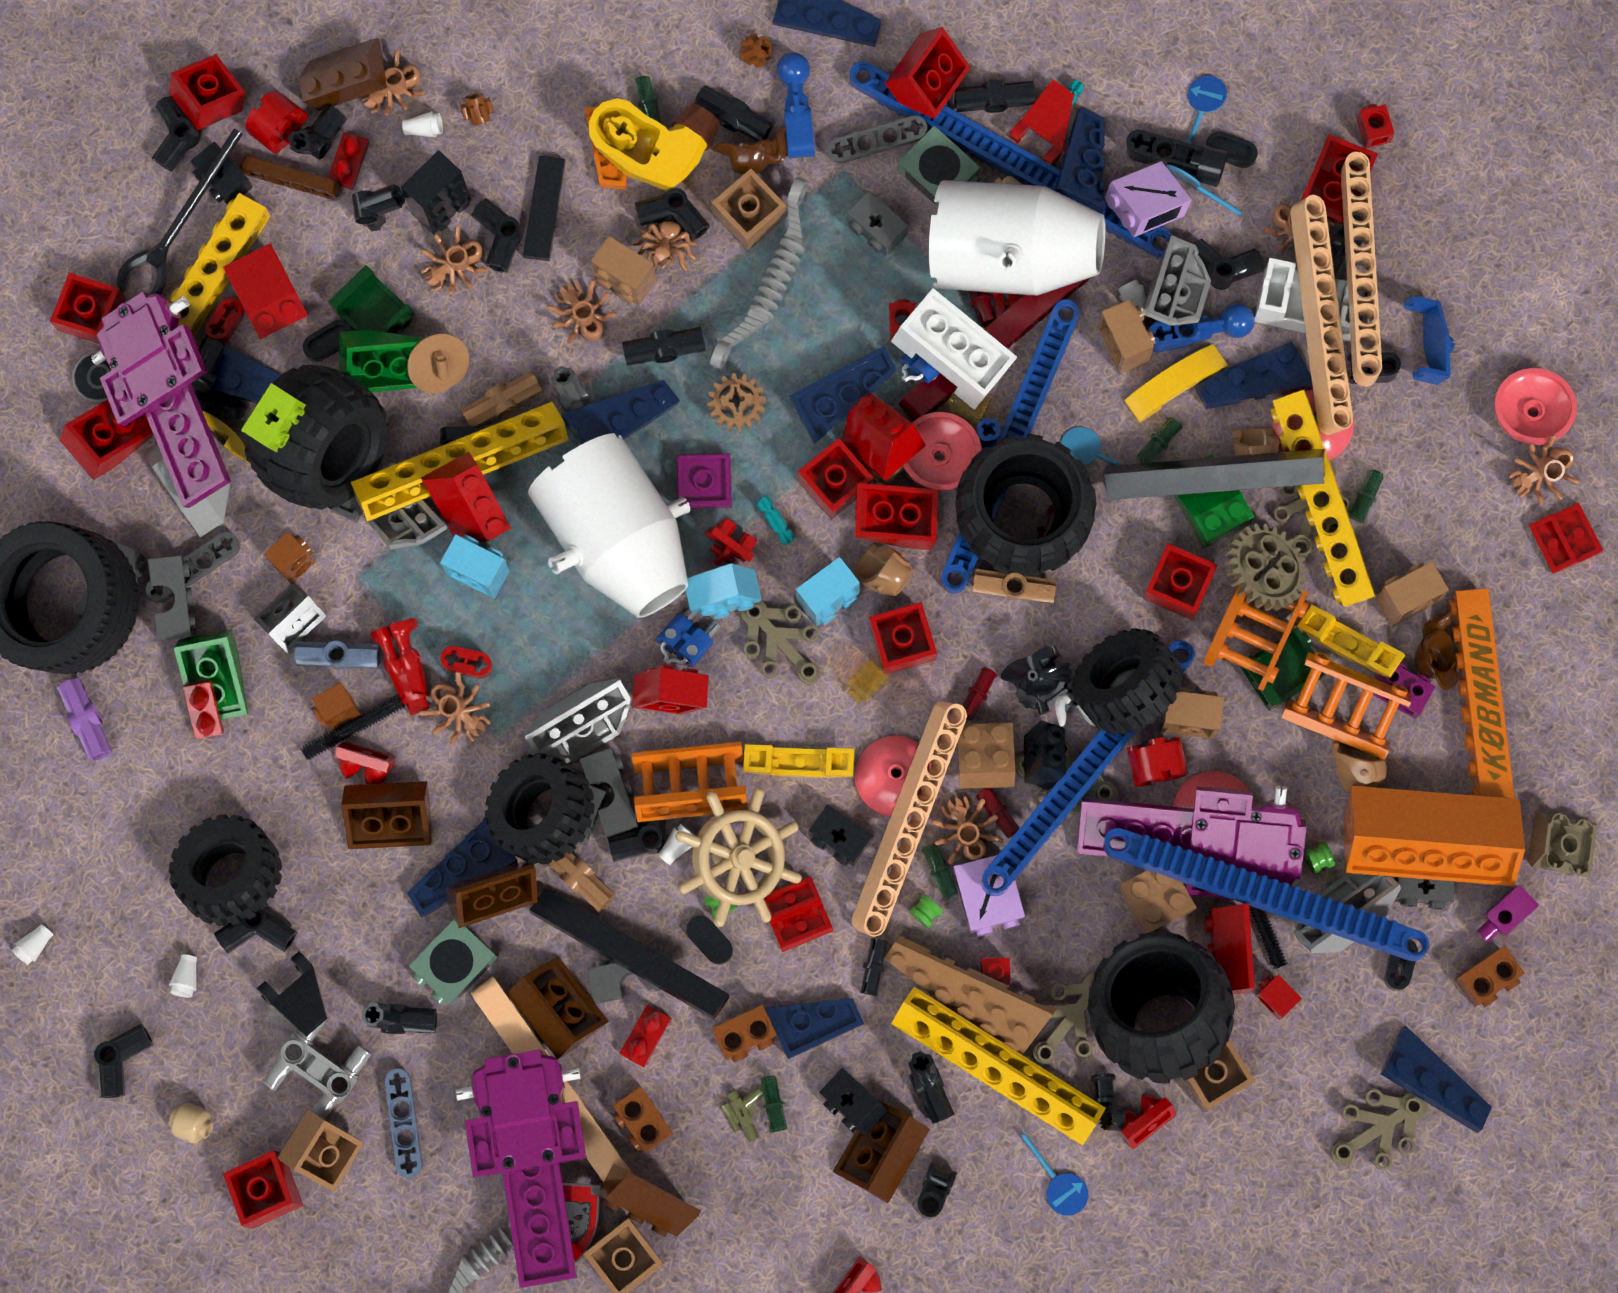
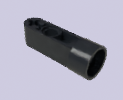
(1205, 166)

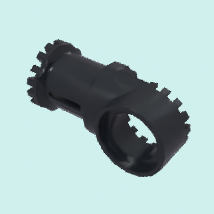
(1105, 1096)

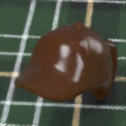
(756, 155)
(1435, 653)

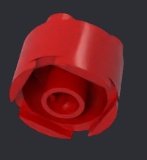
(275, 121)
(1157, 762)

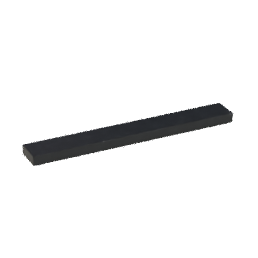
(630, 954)

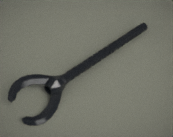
(158, 254)

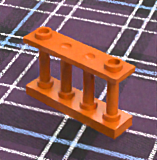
(1229, 628)
(1348, 732)
(688, 803)

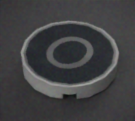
(87, 379)

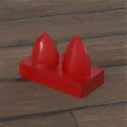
(348, 160)
(203, 709)
(354, 756)
(645, 1036)
(1155, 1115)
(860, 1278)

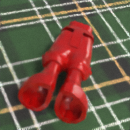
(405, 669)

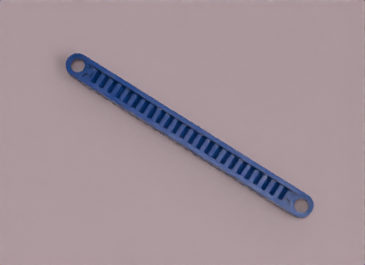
(1021, 420)
(1062, 800)
(1266, 894)

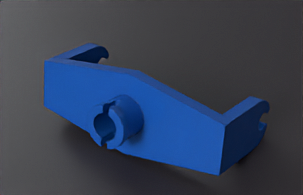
(1435, 340)

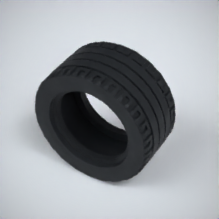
(109, 606)

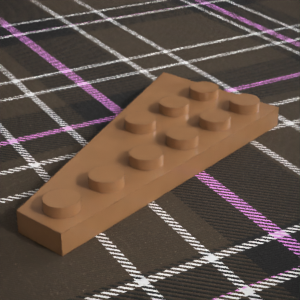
(973, 995)

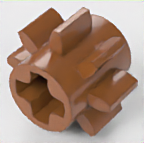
(755, 50)
(477, 108)

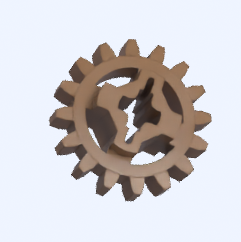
(748, 401)

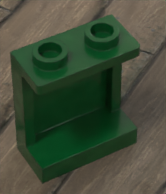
(370, 305)
(1291, 671)

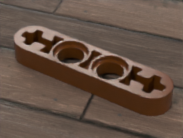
(290, 177)

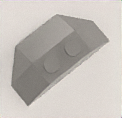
(1178, 285)
(204, 515)
(407, 526)
(581, 721)
(1362, 891)

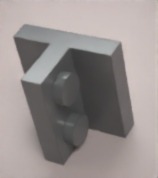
(290, 617)

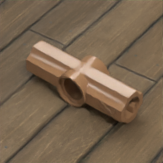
(501, 400)
(1032, 589)
(582, 880)

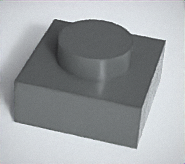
(349, 510)

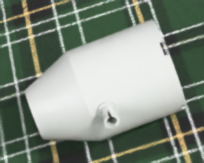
(1012, 238)
(613, 525)

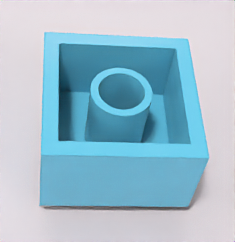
(475, 566)
(723, 591)
(828, 592)

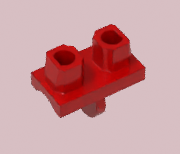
(721, 535)

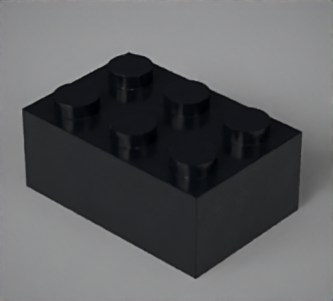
(436, 193)

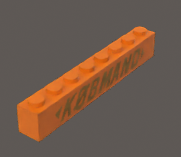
(1481, 694)

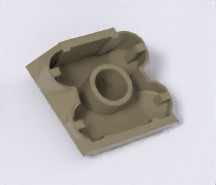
(1562, 844)

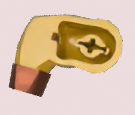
(646, 147)

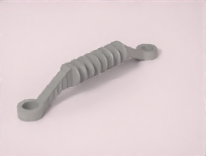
(759, 314)
(469, 1269)

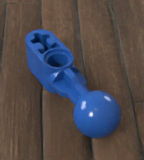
(793, 71)
(1235, 321)

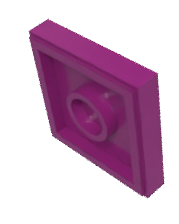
(704, 480)

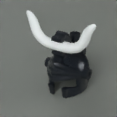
(1042, 682)

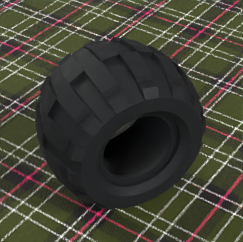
(331, 444)
(1032, 463)
(1151, 969)

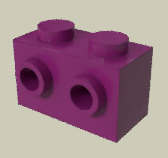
(1416, 684)

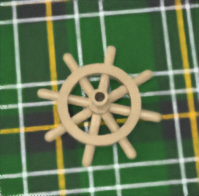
(738, 857)

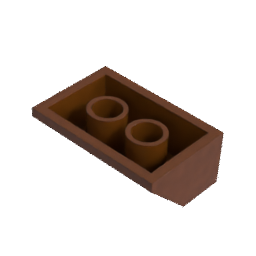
(343, 75)
(387, 815)
(492, 893)
(557, 1007)
(883, 1155)
(646, 1202)

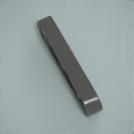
(878, 143)
(196, 571)

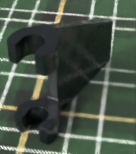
(301, 1000)

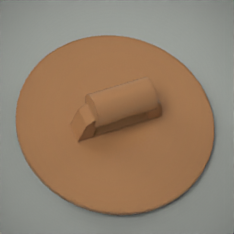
(438, 363)

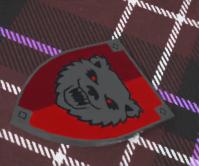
(583, 1215)

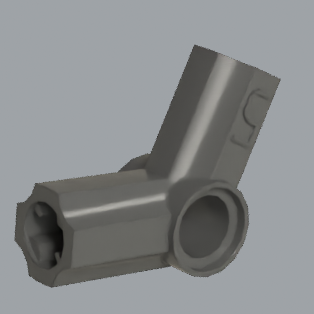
(570, 391)

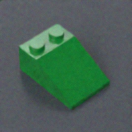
(377, 358)
(1215, 513)
(217, 659)

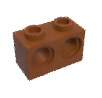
(290, 557)
(335, 707)
(1486, 971)
(741, 1026)
(648, 1117)

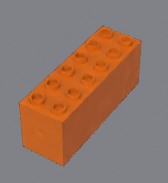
(1433, 835)

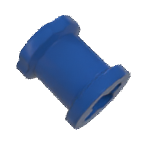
(985, 425)

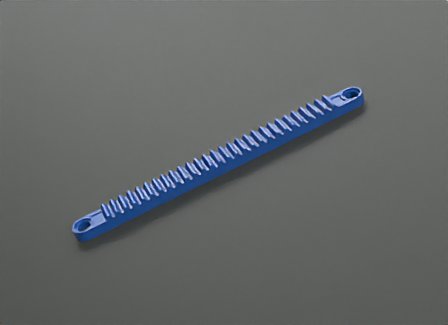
(994, 151)

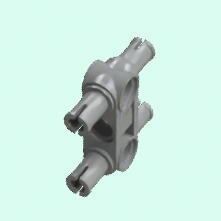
(317, 1069)

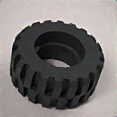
(1127, 681)
(562, 825)
(204, 848)

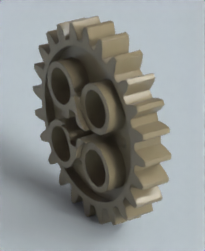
(1251, 553)

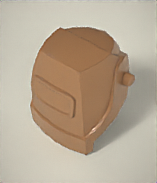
(1255, 441)
(883, 570)
(1358, 767)

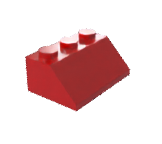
(928, 73)
(880, 436)
(466, 500)
(1232, 944)

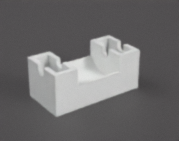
(1281, 301)
(954, 347)

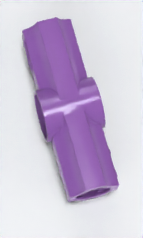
(84, 719)

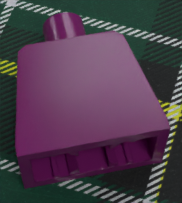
(1517, 905)

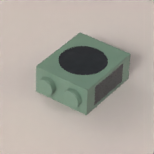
(935, 160)
(452, 963)

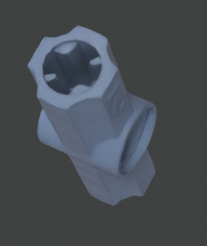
(320, 653)

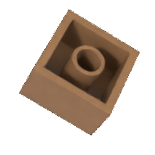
(749, 209)
(623, 271)
(1126, 336)
(1411, 593)
(1194, 714)
(986, 756)
(1156, 900)
(1221, 1079)
(320, 1150)
(624, 1258)

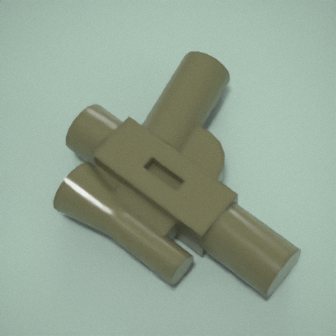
(741, 1110)

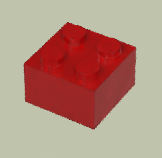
(206, 92)
(83, 306)
(833, 478)
(1180, 581)
(902, 638)
(670, 690)
(262, 1190)

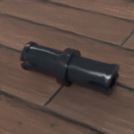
(873, 967)

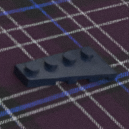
(828, 19)
(1084, 162)
(1266, 374)
(241, 376)
(831, 398)
(621, 413)
(467, 860)
(1432, 1080)

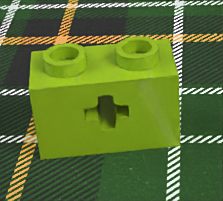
(260, 423)

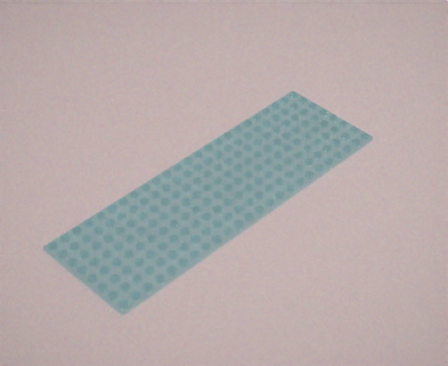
(556, 623)

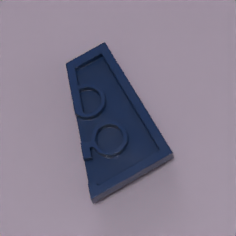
(812, 1024)

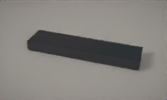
(544, 208)

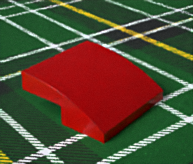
(1566, 538)
(797, 914)

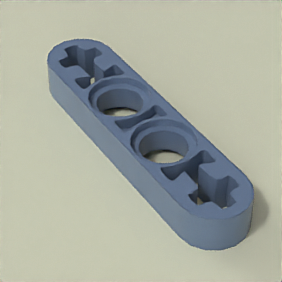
(398, 1124)

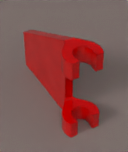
(1048, 119)

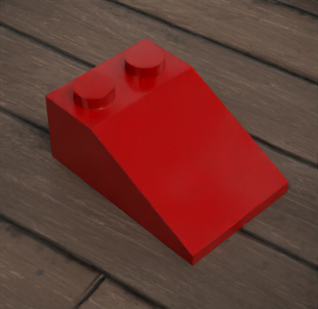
(1327, 174)
(265, 291)
(100, 442)
(896, 515)

